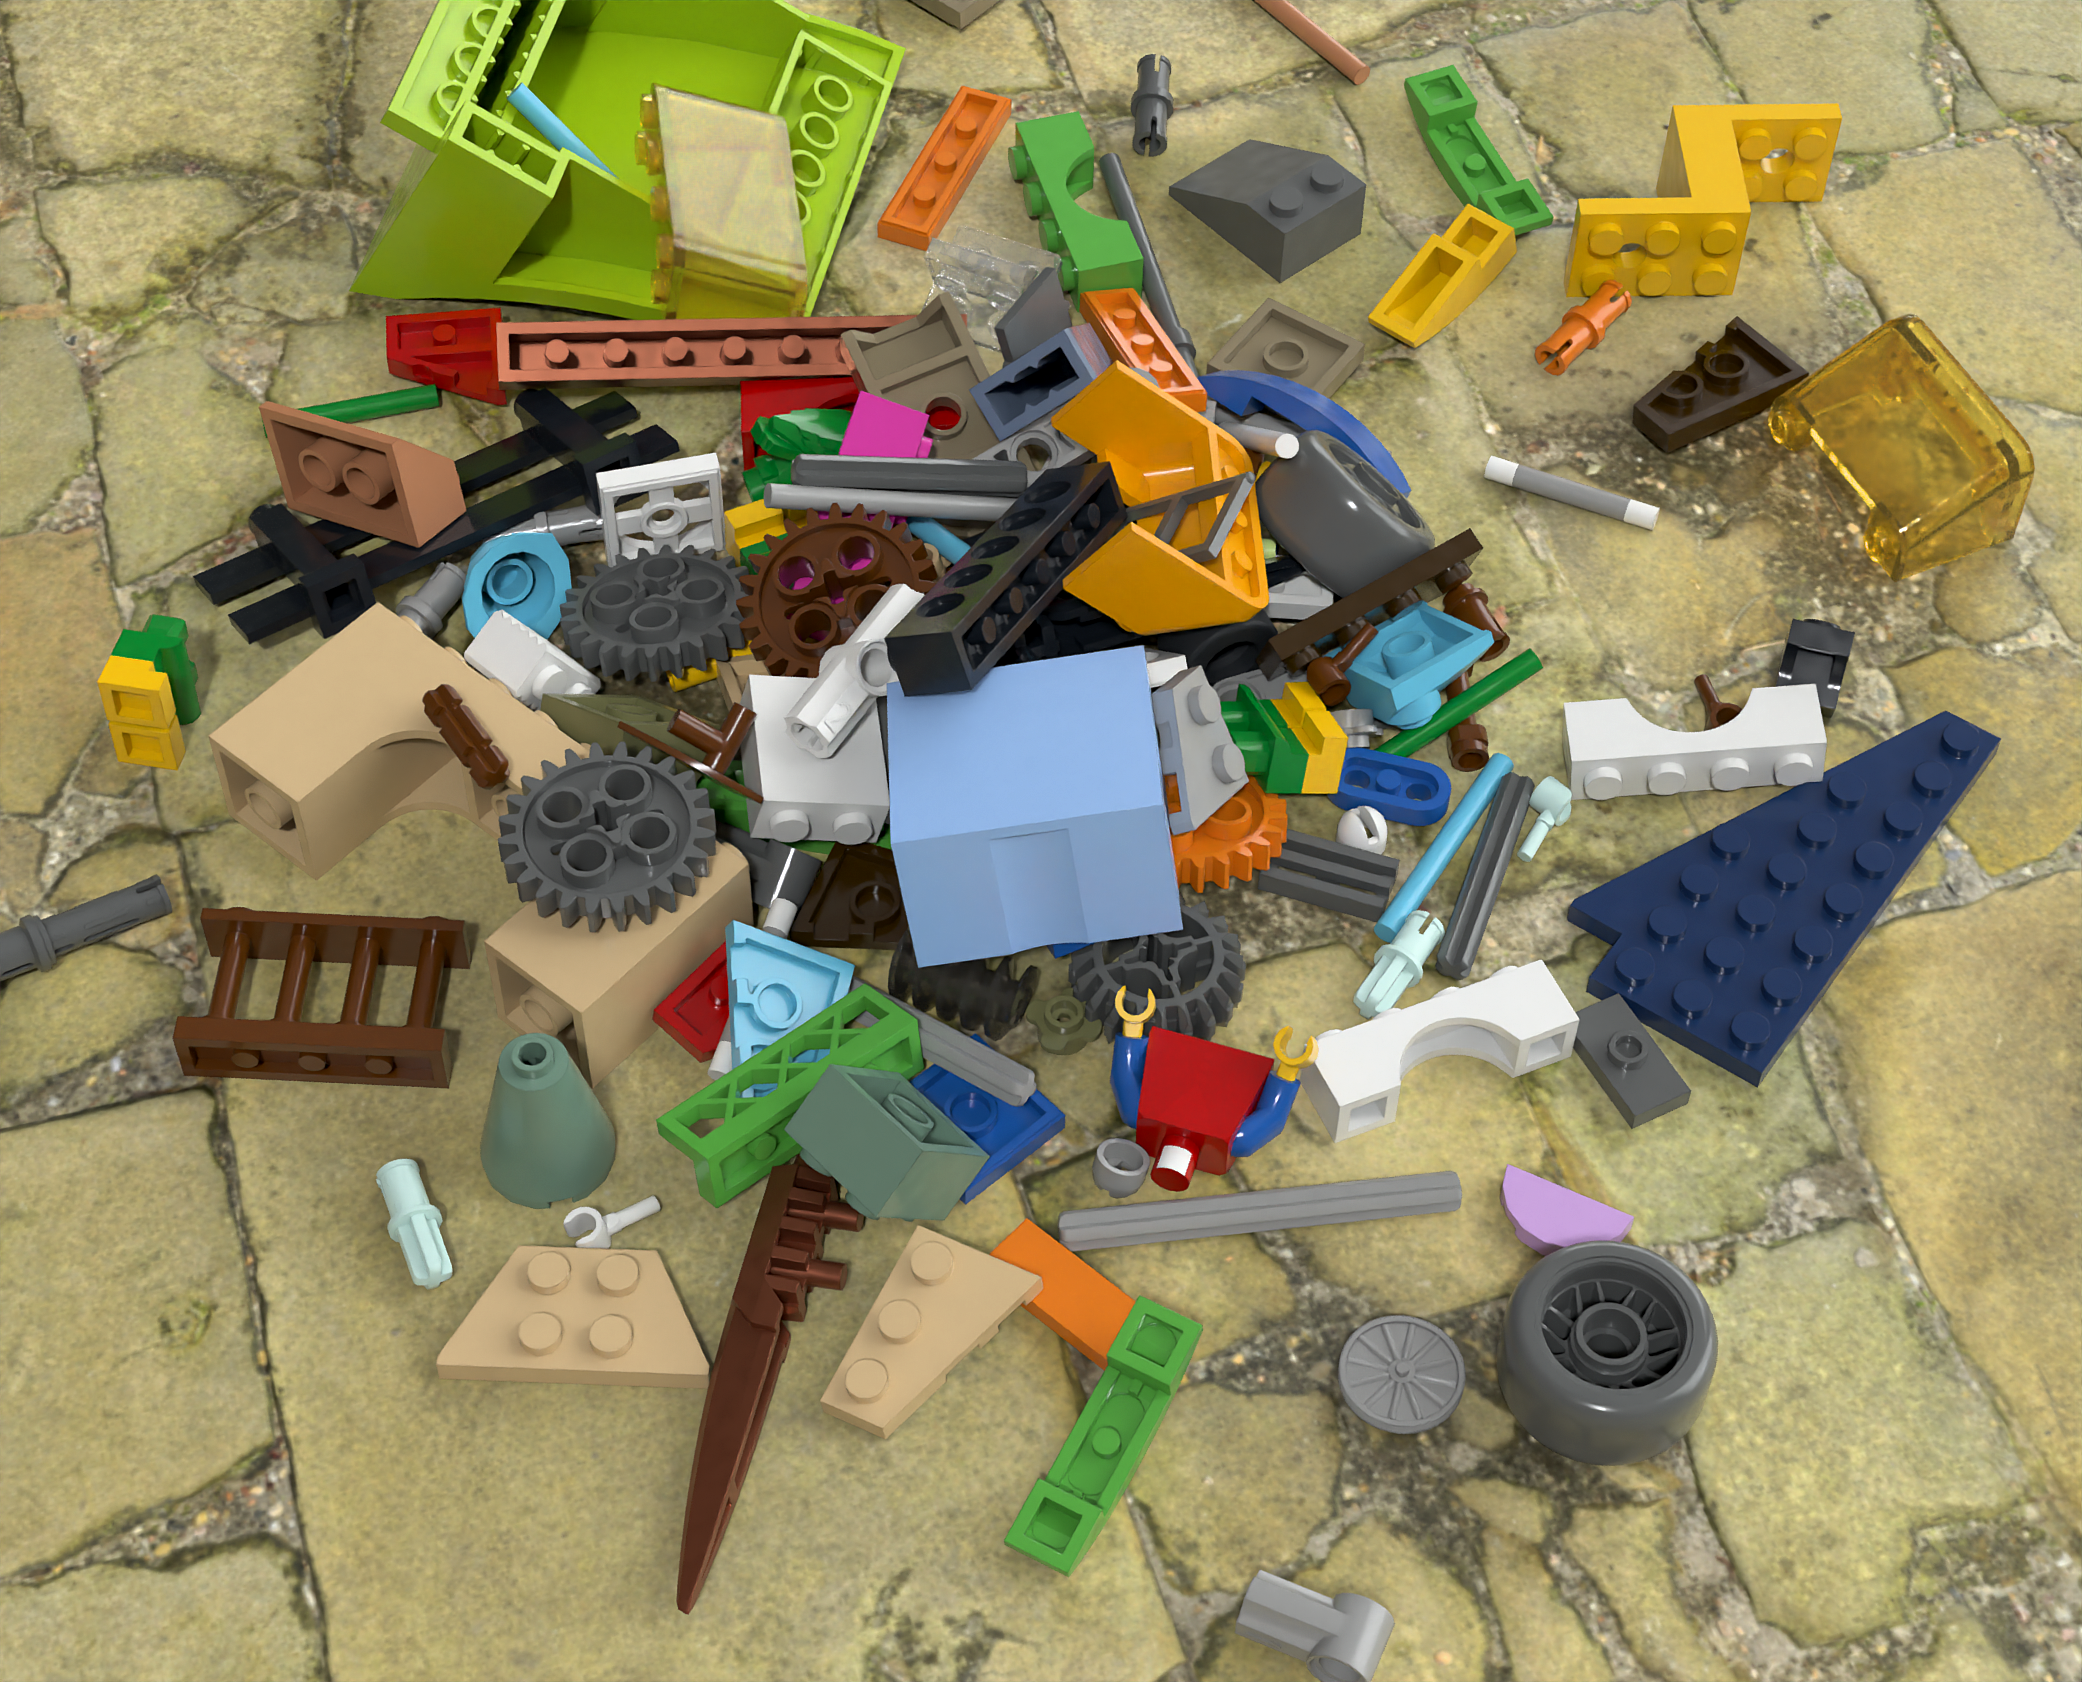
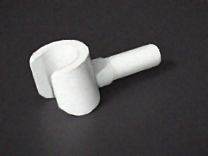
(587, 1219)

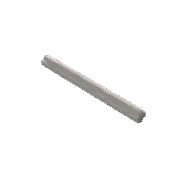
(1259, 1211)

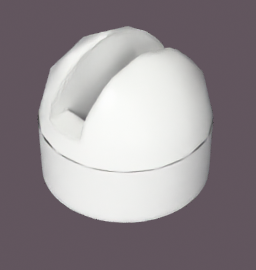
(1352, 832)

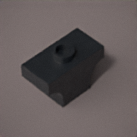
(1816, 655)

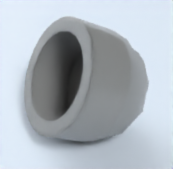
(1110, 1159)

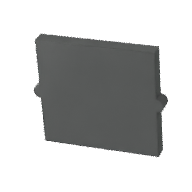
(1033, 317)

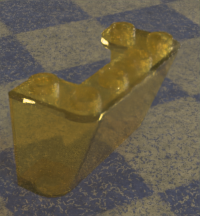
(723, 208)

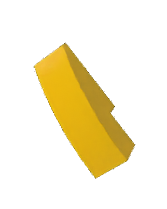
(1445, 277)

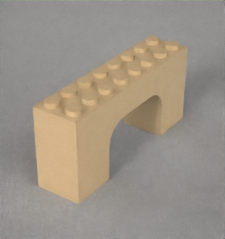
(350, 748)

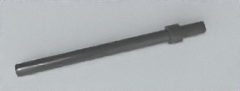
(1153, 280)

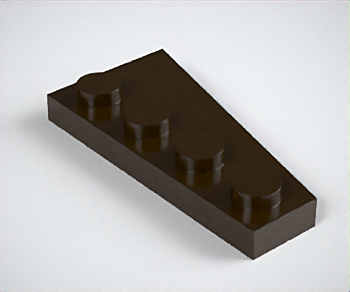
(1384, 598)

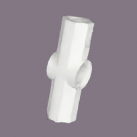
(841, 691)

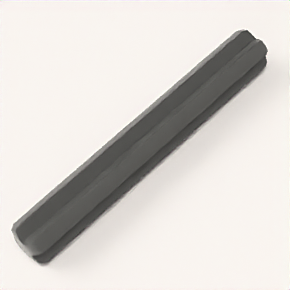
(911, 474)
(1484, 876)

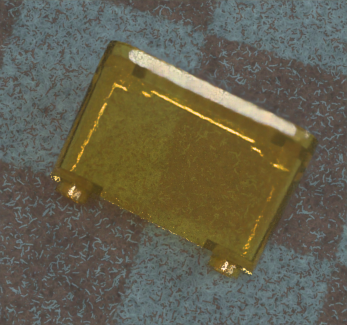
(1914, 445)

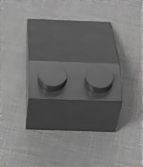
(1276, 204)

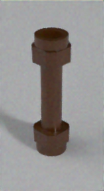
(1468, 740)

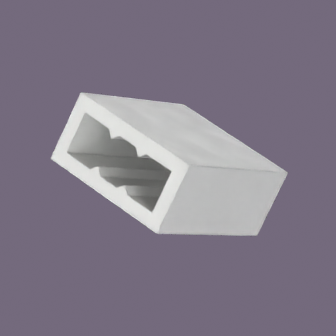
(807, 795)

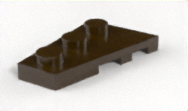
(1718, 389)
(853, 901)

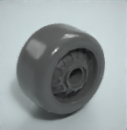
(1339, 514)
(1606, 1353)

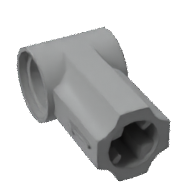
(1334, 1636)

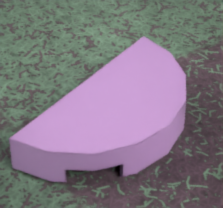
(1556, 1217)

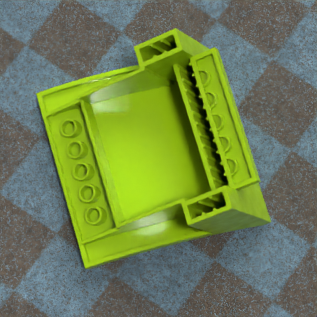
(514, 219)

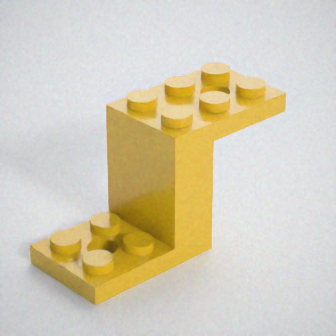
(1704, 187)

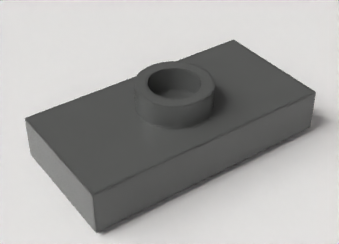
(1628, 1062)

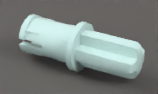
(1398, 965)
(414, 1223)

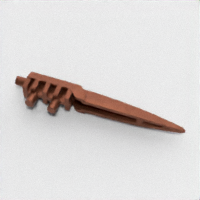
(771, 1287)

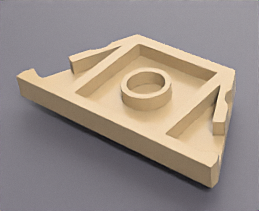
(578, 1321)

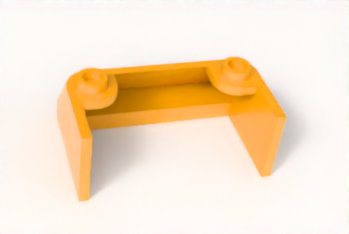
(1155, 452)

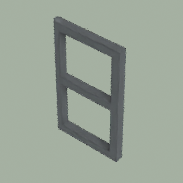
(1176, 505)

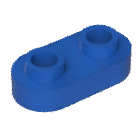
(1391, 785)

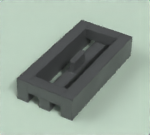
(1331, 865)

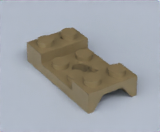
(925, 367)

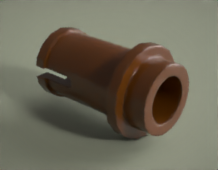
(1470, 606)

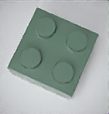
(885, 1144)

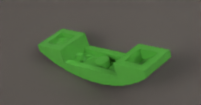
(1466, 156)
(1108, 1438)

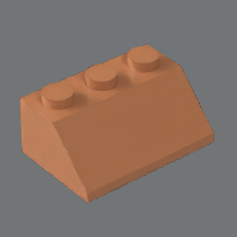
(362, 476)

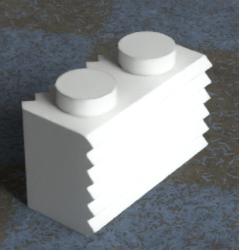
(526, 662)

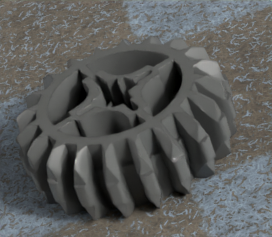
(1167, 966)

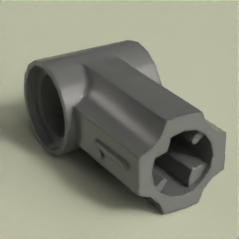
(774, 867)

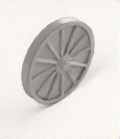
(1401, 1374)

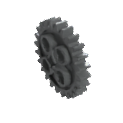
(655, 613)
(607, 836)

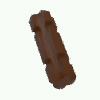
(466, 736)

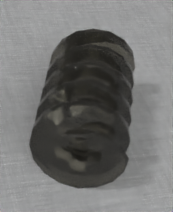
(963, 990)

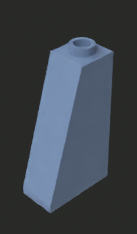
(1041, 380)

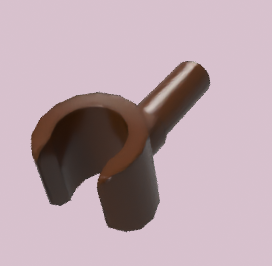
(1327, 673)
(1718, 712)

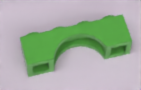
(1057, 167)

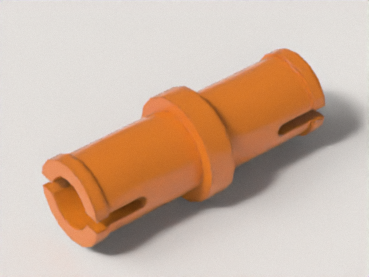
(1583, 327)

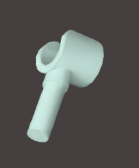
(1553, 804)

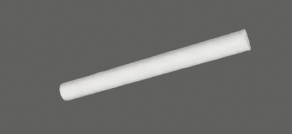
(1263, 440)

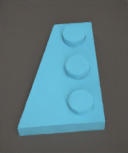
(775, 990)

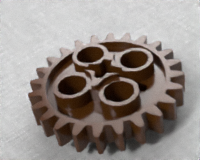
(824, 553)

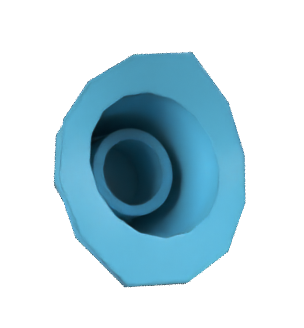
(518, 575)

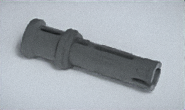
(40, 941)

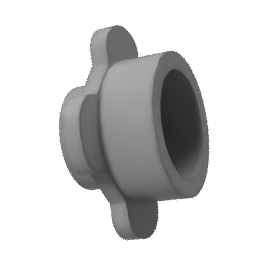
(1358, 726)

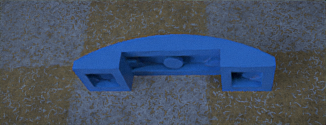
(1250, 391)

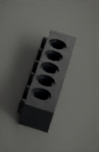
(1005, 580)

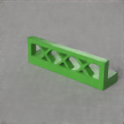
(754, 1127)

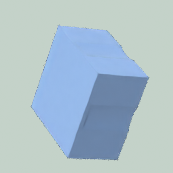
(1031, 809)

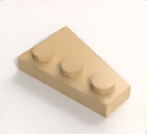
(920, 1327)

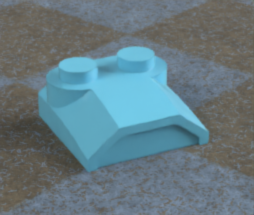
(1411, 664)

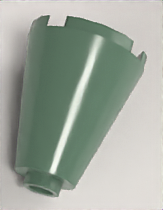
(544, 1126)

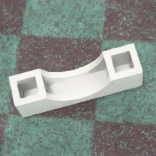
(1620, 753)
(1509, 1020)

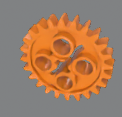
(1232, 839)

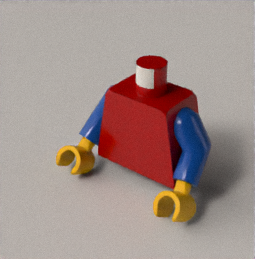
(1198, 1098)

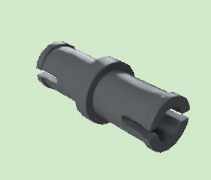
(1152, 105)

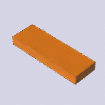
(1075, 1297)

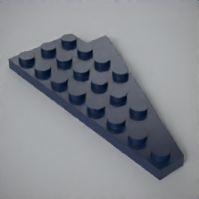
(1762, 913)

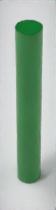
(377, 405)
(1465, 704)

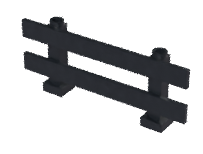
(341, 589)

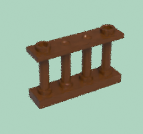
(323, 1051)

